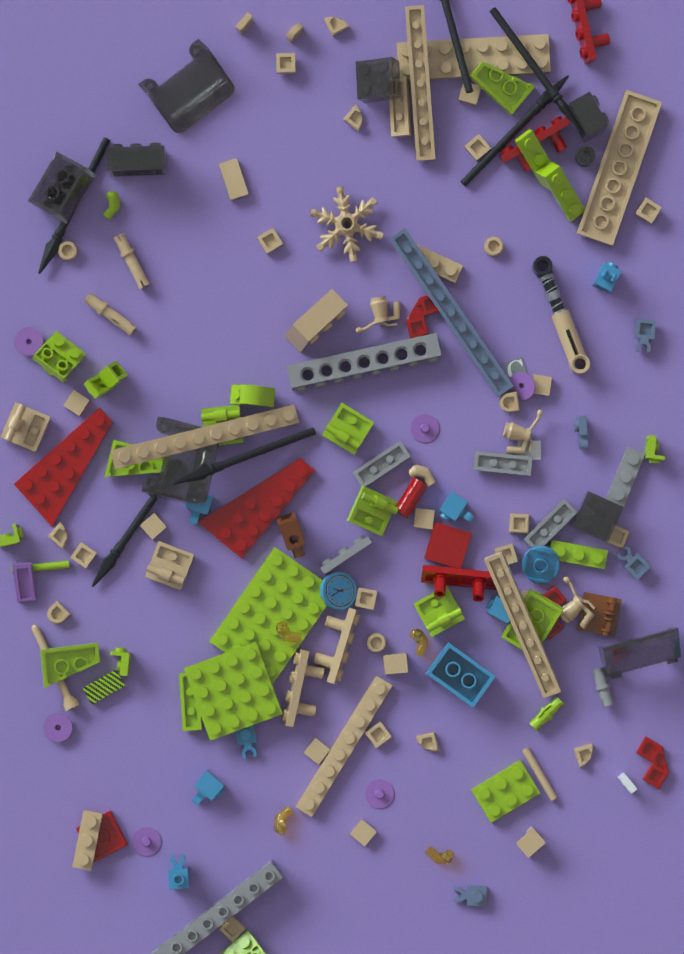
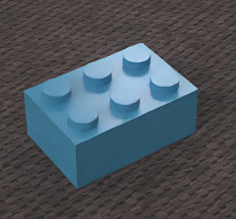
(460, 674)

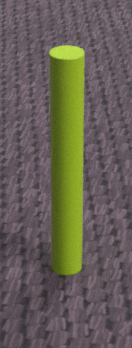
(50, 566)

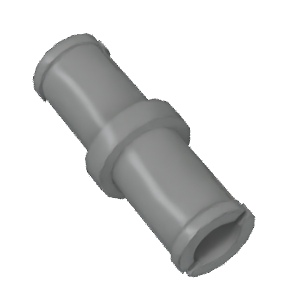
(602, 687)

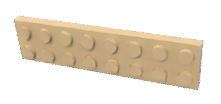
(491, 50)
(619, 168)

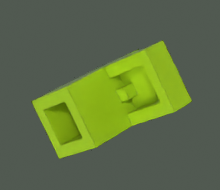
(106, 380)
(252, 395)

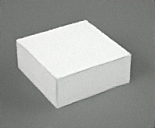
(627, 783)

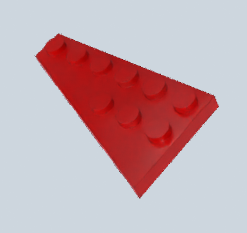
(250, 514)

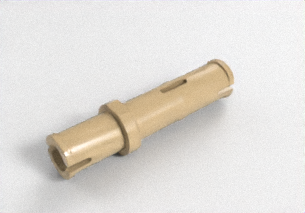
(131, 260)
(103, 309)

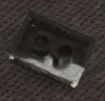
(137, 160)
(61, 187)

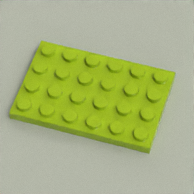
(275, 594)

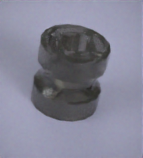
(584, 159)

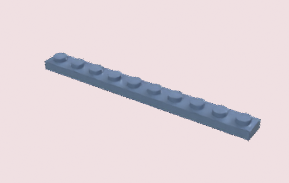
(451, 312)

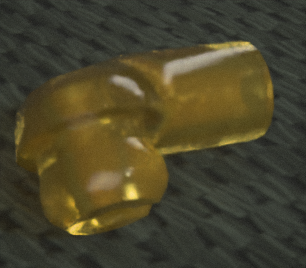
(286, 634)
(421, 639)
(280, 820)
(440, 858)

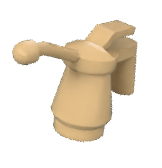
(379, 309)
(515, 432)
(573, 608)

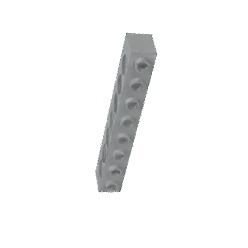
(429, 342)
(221, 910)

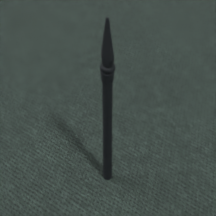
(457, 46)
(552, 91)
(534, 110)
(53, 245)
(204, 471)
(110, 560)

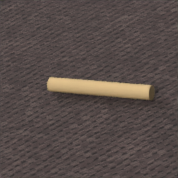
(539, 773)

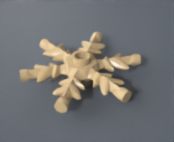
(345, 216)

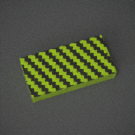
(104, 686)

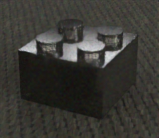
(378, 80)
(589, 116)
(597, 516)

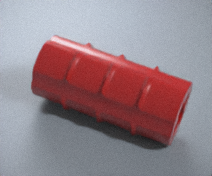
(411, 497)

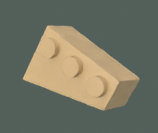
(316, 320)

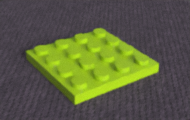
(233, 691)

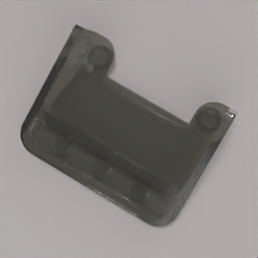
(190, 91)
(178, 466)
(641, 652)

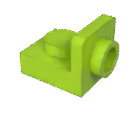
(651, 447)
(8, 539)
(123, 664)

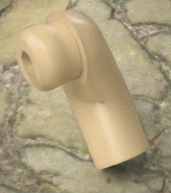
(421, 471)

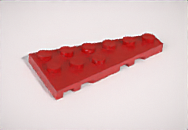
(58, 473)

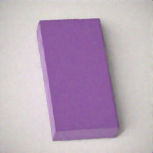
(24, 582)

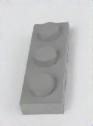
(502, 463)
(381, 464)
(625, 476)
(551, 524)
(345, 554)

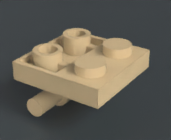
(25, 427)
(169, 565)

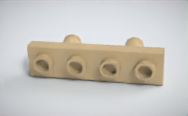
(347, 637)
(293, 695)

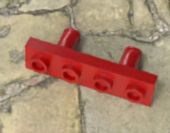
(583, 32)
(541, 133)
(457, 577)

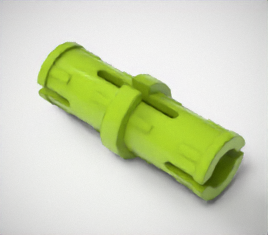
(546, 713)

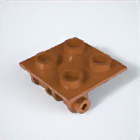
(605, 614)

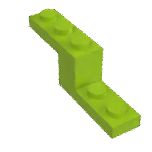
(550, 175)

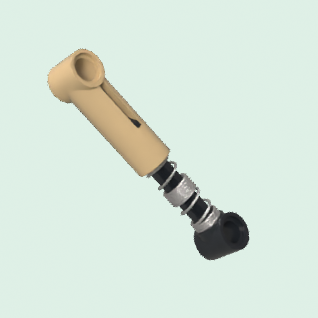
(561, 317)

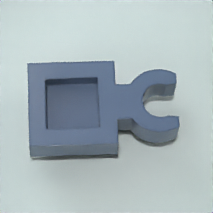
(645, 331)
(581, 427)
(635, 564)
(474, 895)

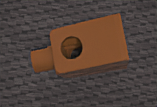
(289, 526)

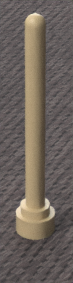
(69, 701)

